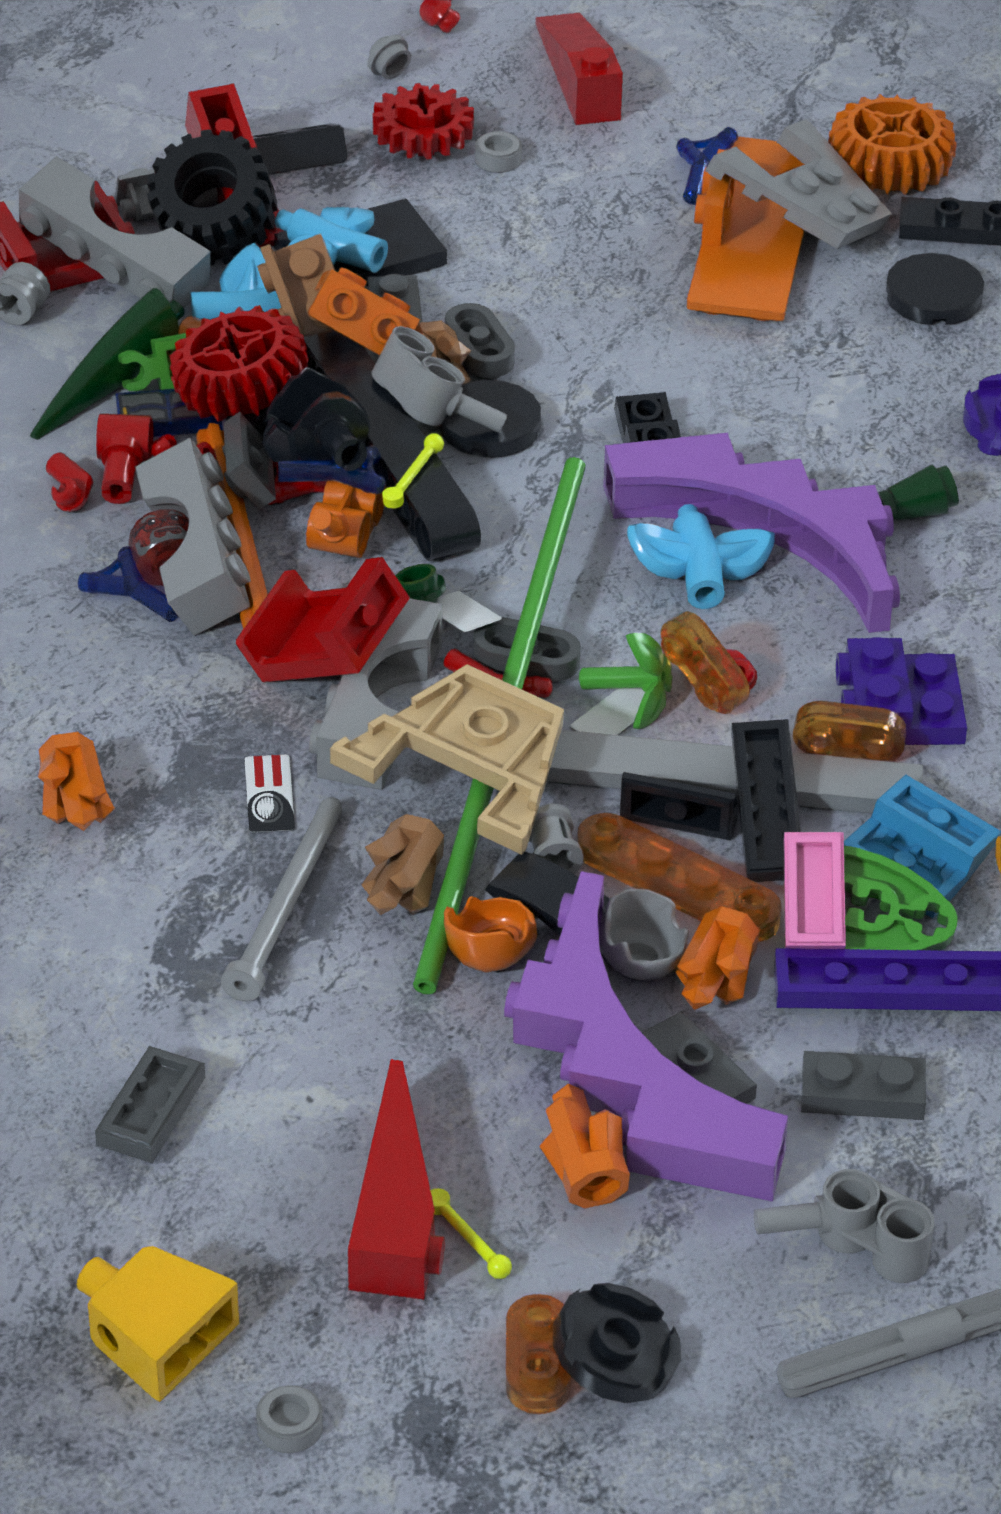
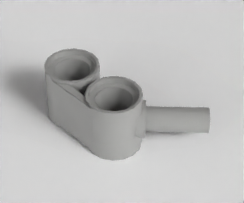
(426, 384)
(859, 1216)

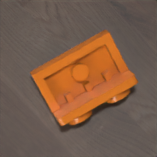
(357, 312)

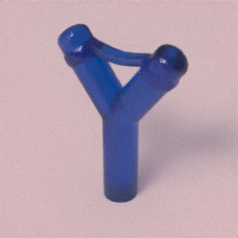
(699, 160)
(328, 471)
(129, 584)

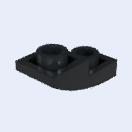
(645, 418)
(537, 885)

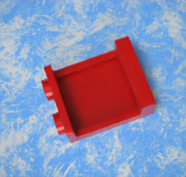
(60, 270)
(322, 631)

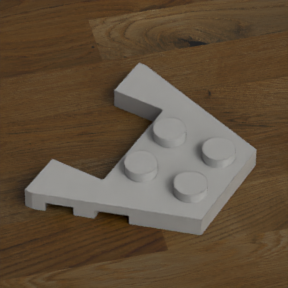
(818, 196)

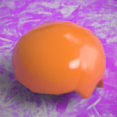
(490, 933)

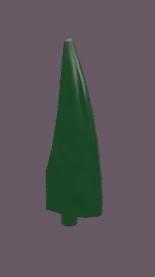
(100, 369)

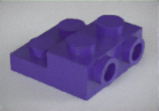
(914, 686)

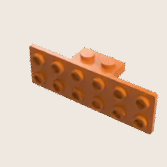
(746, 244)

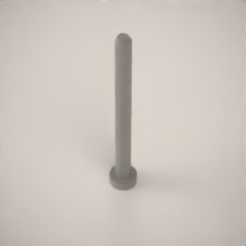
(244, 977)

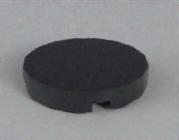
(934, 288)
(519, 427)
(616, 1343)

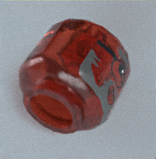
(155, 540)

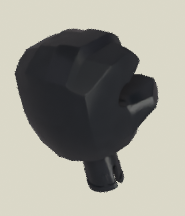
(316, 422)

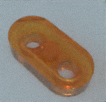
(704, 662)
(849, 731)
(531, 1349)

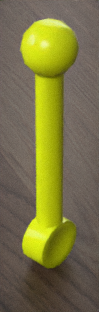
(393, 496)
(498, 1265)

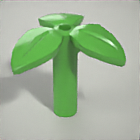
(651, 676)

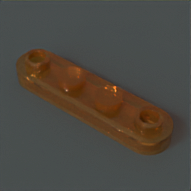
(671, 870)

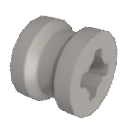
(21, 292)

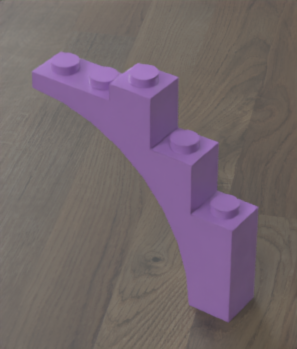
(831, 529)
(668, 1118)

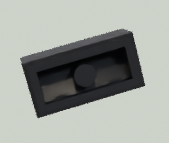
(302, 147)
(678, 806)

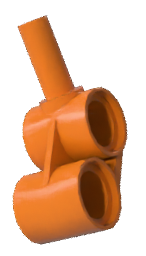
(343, 520)

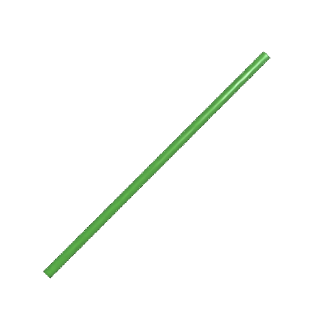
(514, 674)

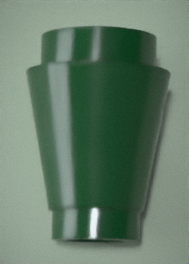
(922, 494)

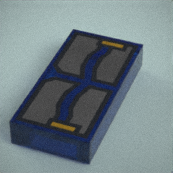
(167, 410)

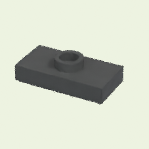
(700, 1057)
(150, 1104)

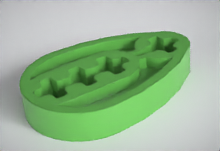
(900, 894)

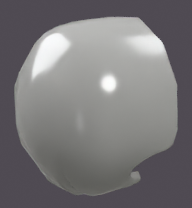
(642, 934)

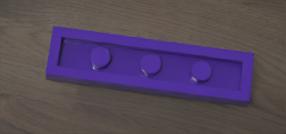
(888, 979)

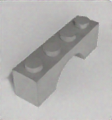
(61, 209)
(205, 574)
(401, 657)

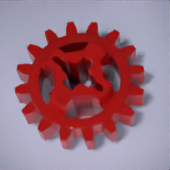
(423, 121)

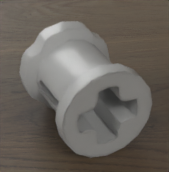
(553, 837)

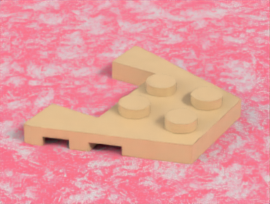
(476, 729)

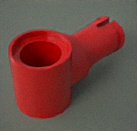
(122, 445)

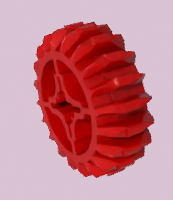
(237, 362)

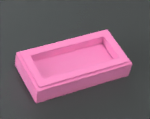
(814, 890)

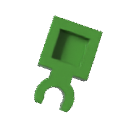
(152, 366)

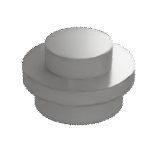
(389, 56)

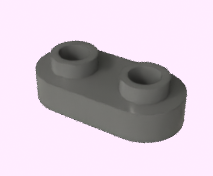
(483, 334)
(554, 653)

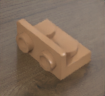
(294, 275)

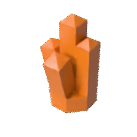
(72, 781)
(718, 957)
(585, 1149)

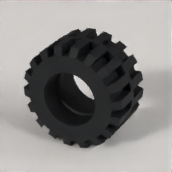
(210, 164)

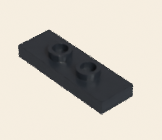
(950, 220)
(765, 795)

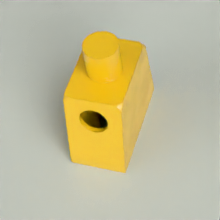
(158, 1315)

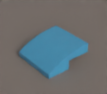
(926, 836)

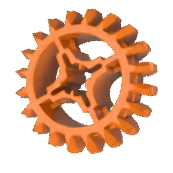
(894, 142)

